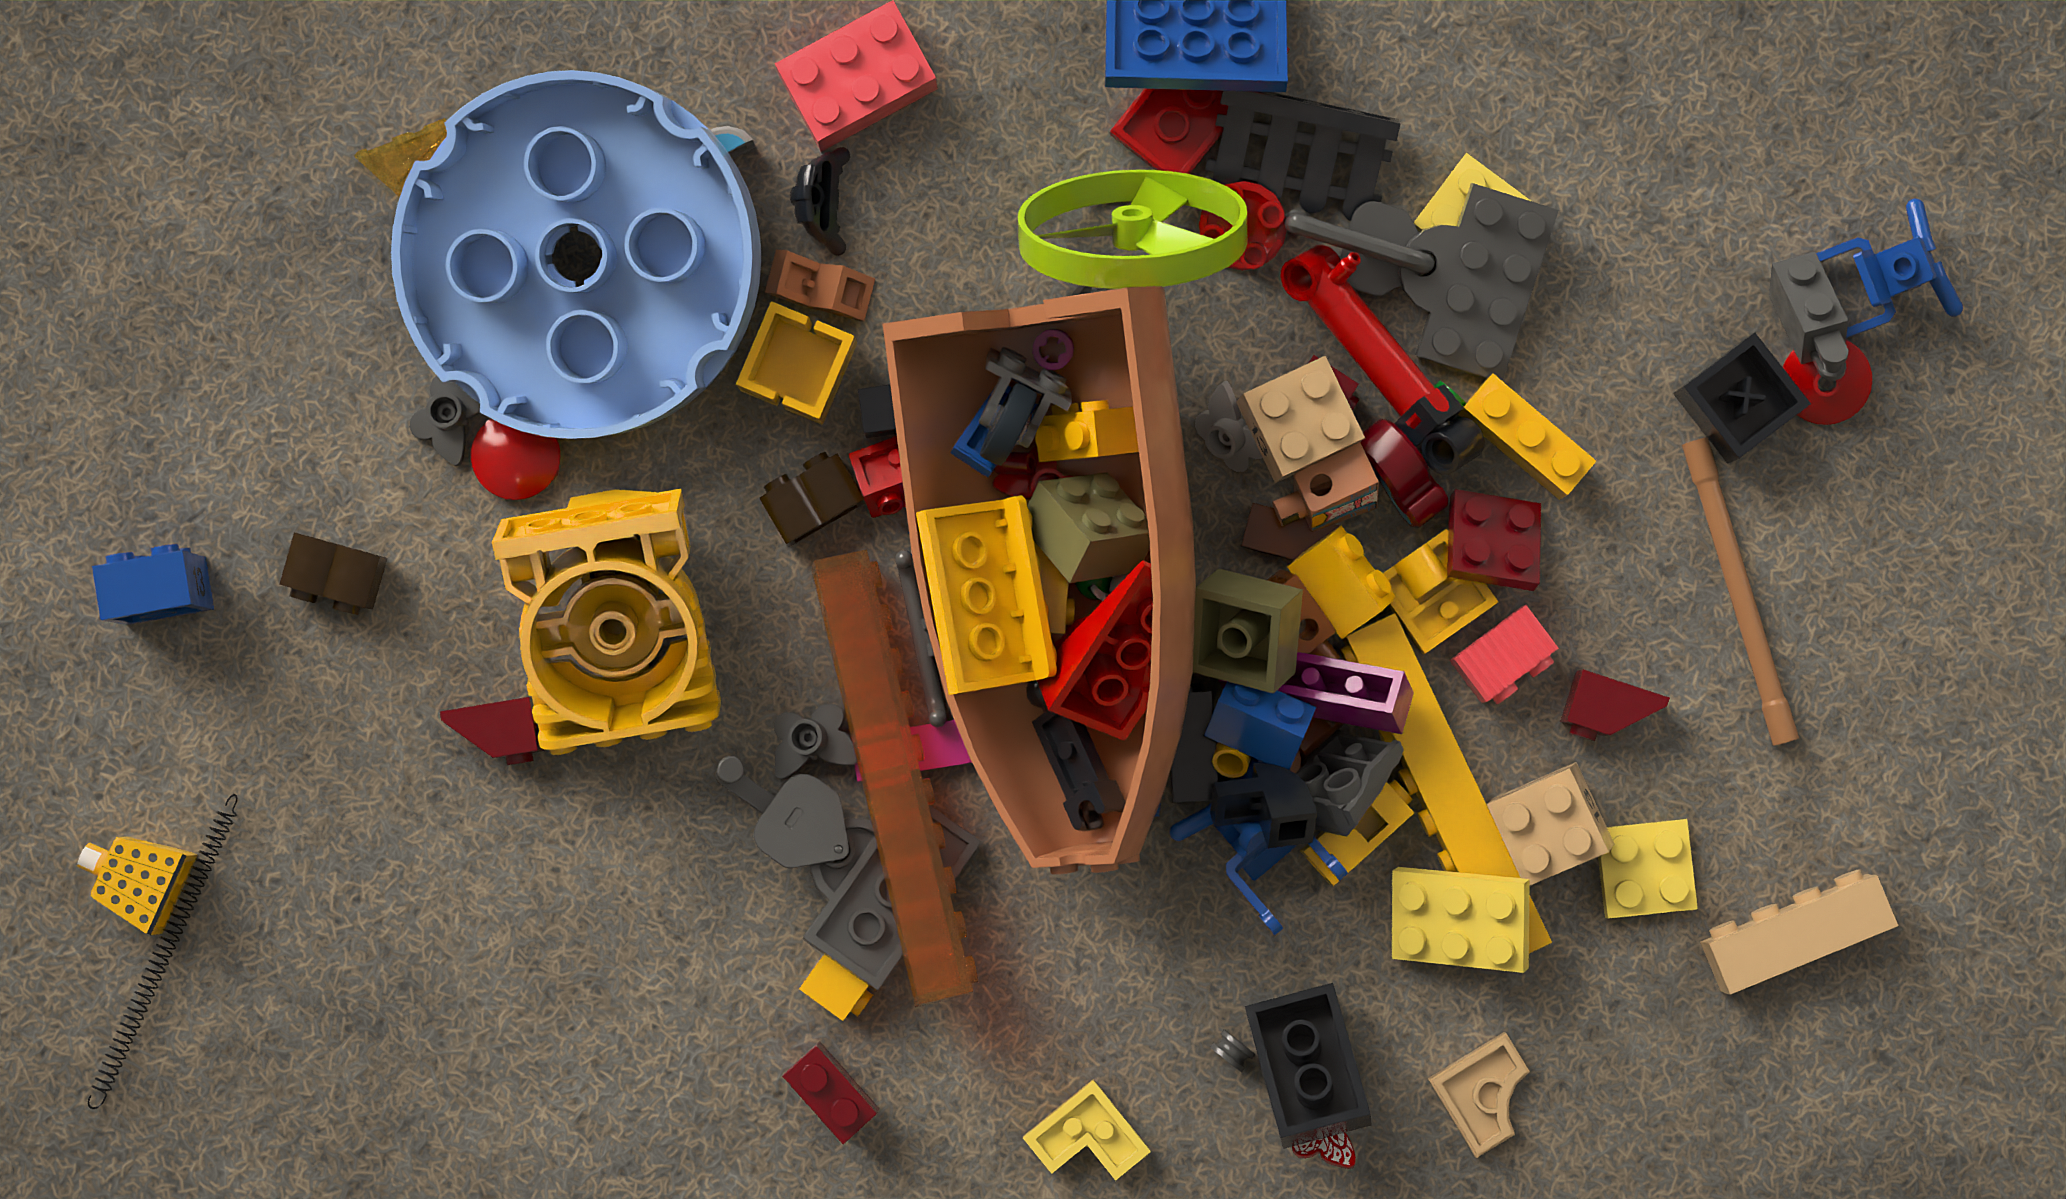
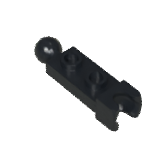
(1076, 766)

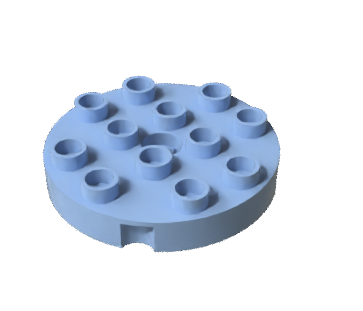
(482, 234)

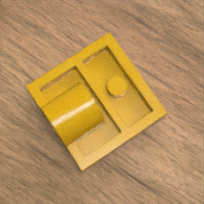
(1428, 600)

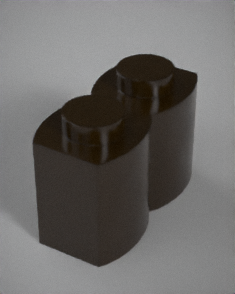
(812, 498)
(333, 572)

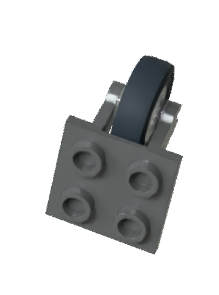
(1009, 422)

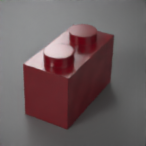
(831, 1092)

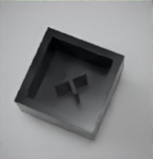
(1741, 398)

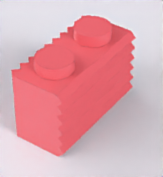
(1504, 655)

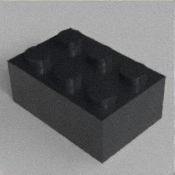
(1308, 1065)

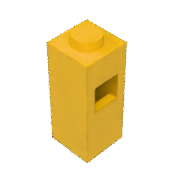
(1378, 823)

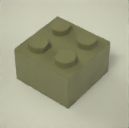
(1088, 527)
(1246, 630)

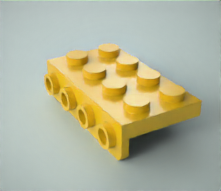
(987, 594)

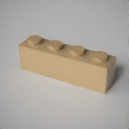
(1799, 932)

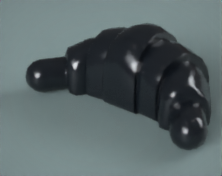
(818, 198)

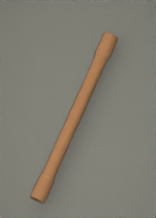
(1774, 704)

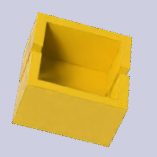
(796, 364)

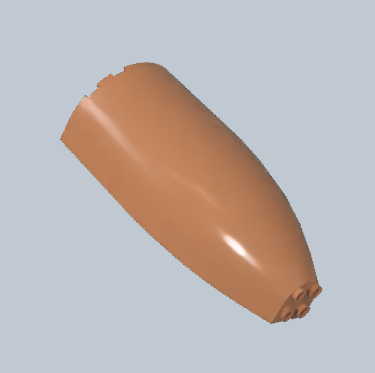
(1119, 358)

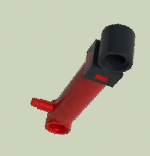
(1423, 410)

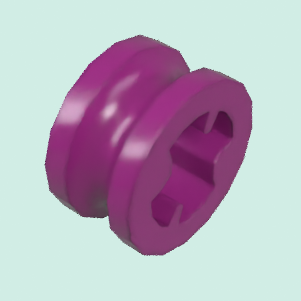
(1063, 358)

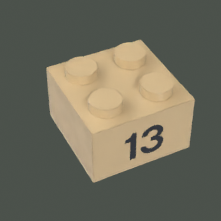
(1300, 418)
(1551, 824)

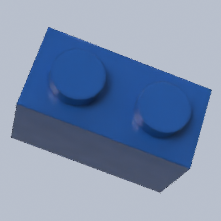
(1260, 723)

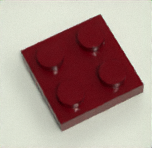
(1494, 540)

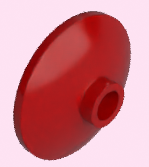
(1843, 399)

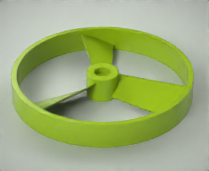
(1155, 195)

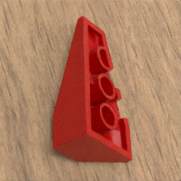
(1107, 661)

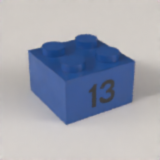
(153, 586)

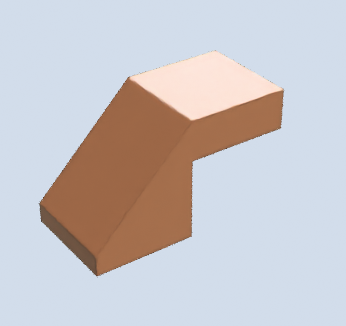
(820, 286)

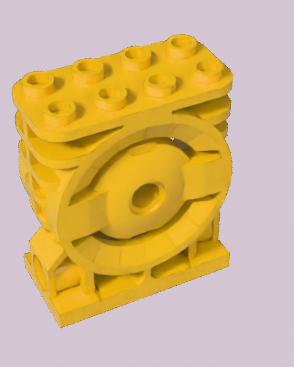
(567, 700)

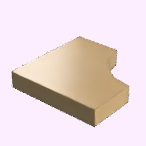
(1479, 1092)

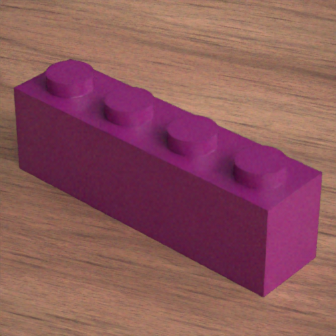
(1351, 692)

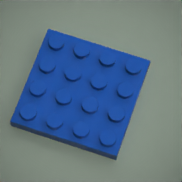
(1197, 45)

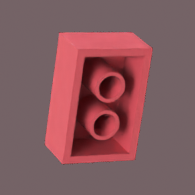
(857, 75)

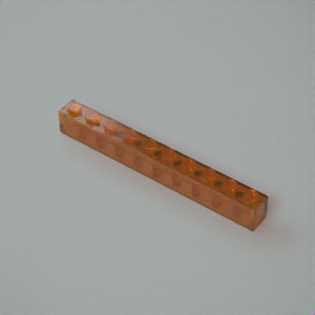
(892, 778)

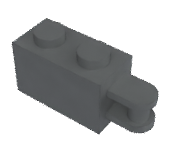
(1810, 313)

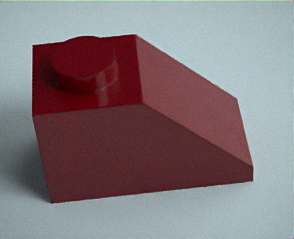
(1606, 705)
(498, 728)

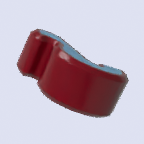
(1403, 473)

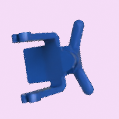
(1898, 269)
(1251, 852)

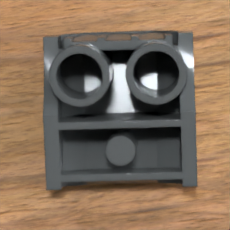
(1347, 778)

